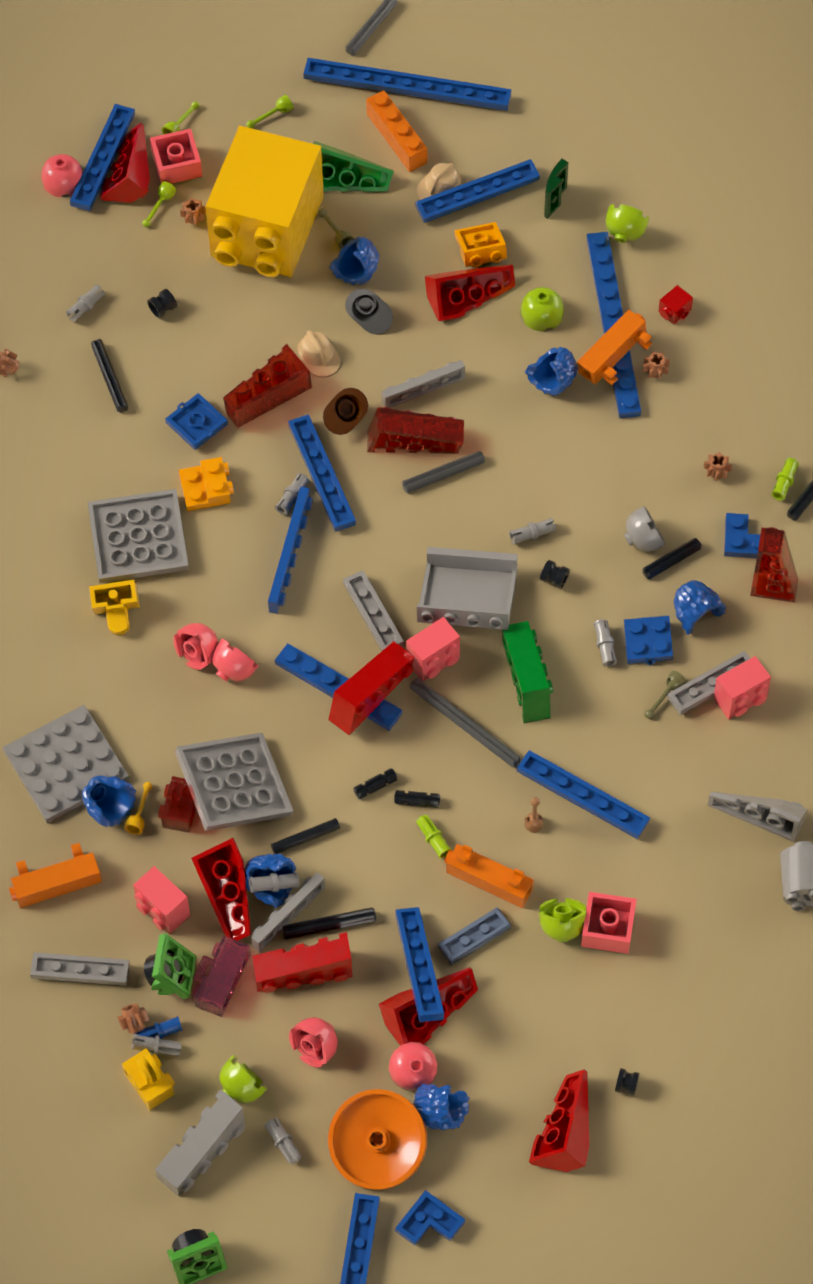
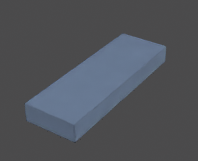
(474, 936)

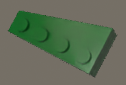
(528, 671)

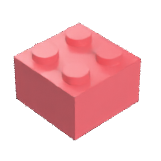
(176, 156)
(434, 649)
(742, 688)
(161, 900)
(608, 922)

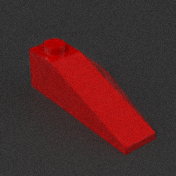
(460, 291)
(401, 1013)

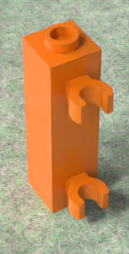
(612, 347)
(489, 875)
(54, 879)

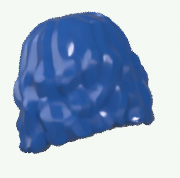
(356, 261)
(553, 371)
(693, 601)
(108, 799)
(264, 866)
(440, 1107)

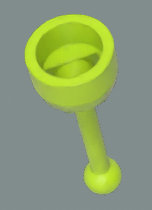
(282, 105)
(171, 127)
(165, 192)

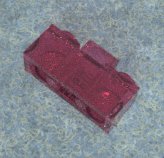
(226, 971)

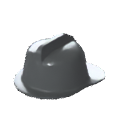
(369, 311)

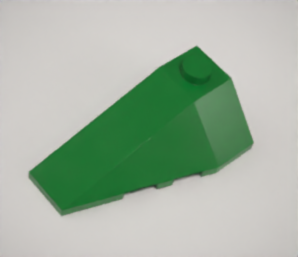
(351, 173)

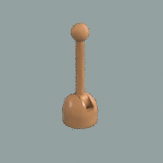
(536, 820)

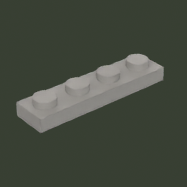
(423, 384)
(372, 610)
(703, 686)
(293, 906)
(80, 969)

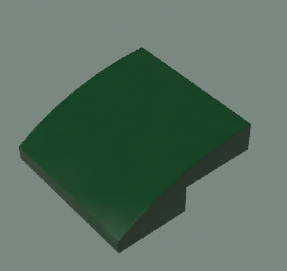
(555, 186)

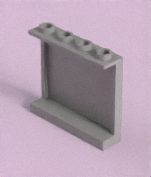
(468, 588)

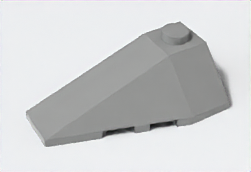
(770, 814)

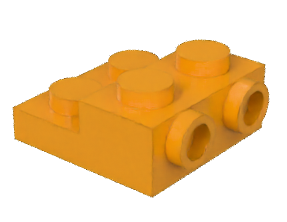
(481, 244)
(206, 484)

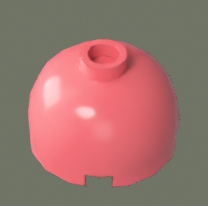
(61, 175)
(196, 644)
(232, 662)
(314, 1040)
(412, 1065)

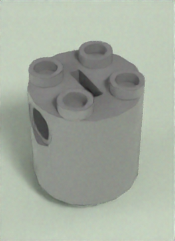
(797, 875)

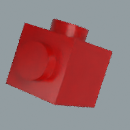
(675, 305)

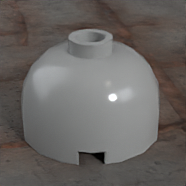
(643, 531)

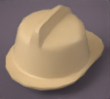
(439, 179)
(318, 354)

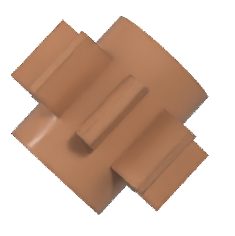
(193, 211)
(8, 362)
(656, 365)
(717, 466)
(133, 1018)

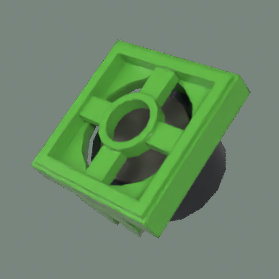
(168, 967)
(196, 1256)

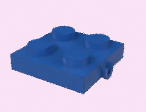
(196, 421)
(648, 639)

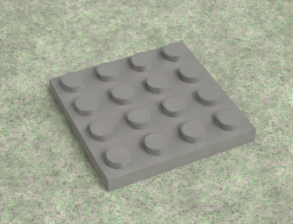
(138, 536)
(61, 760)
(233, 781)

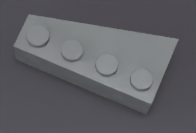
(202, 1144)

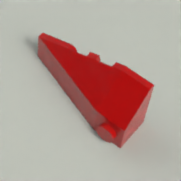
(130, 171)
(225, 884)
(566, 1134)

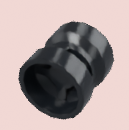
(162, 303)
(555, 574)

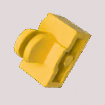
(115, 601)
(148, 1079)

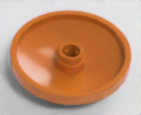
(377, 1139)

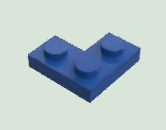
(737, 540)
(428, 1213)

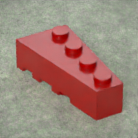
(369, 687)
(304, 965)

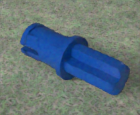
(162, 1029)

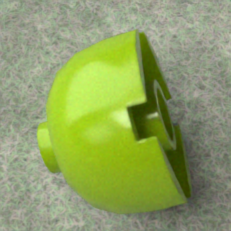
(626, 223)
(542, 309)
(562, 919)
(240, 1081)

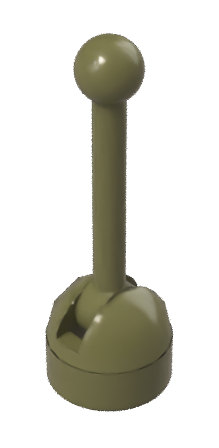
(341, 237)
(673, 682)

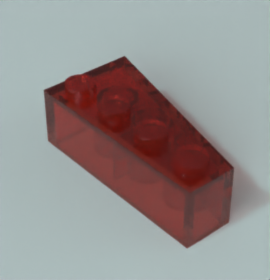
(268, 387)
(414, 431)
(774, 567)

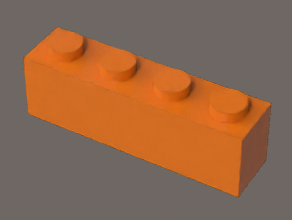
(396, 131)

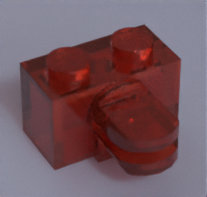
(178, 807)

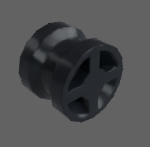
(627, 1082)

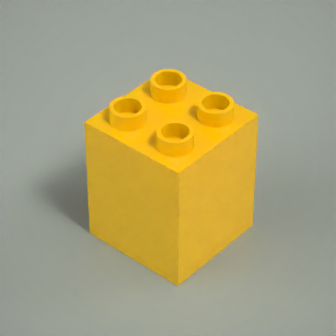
(264, 202)

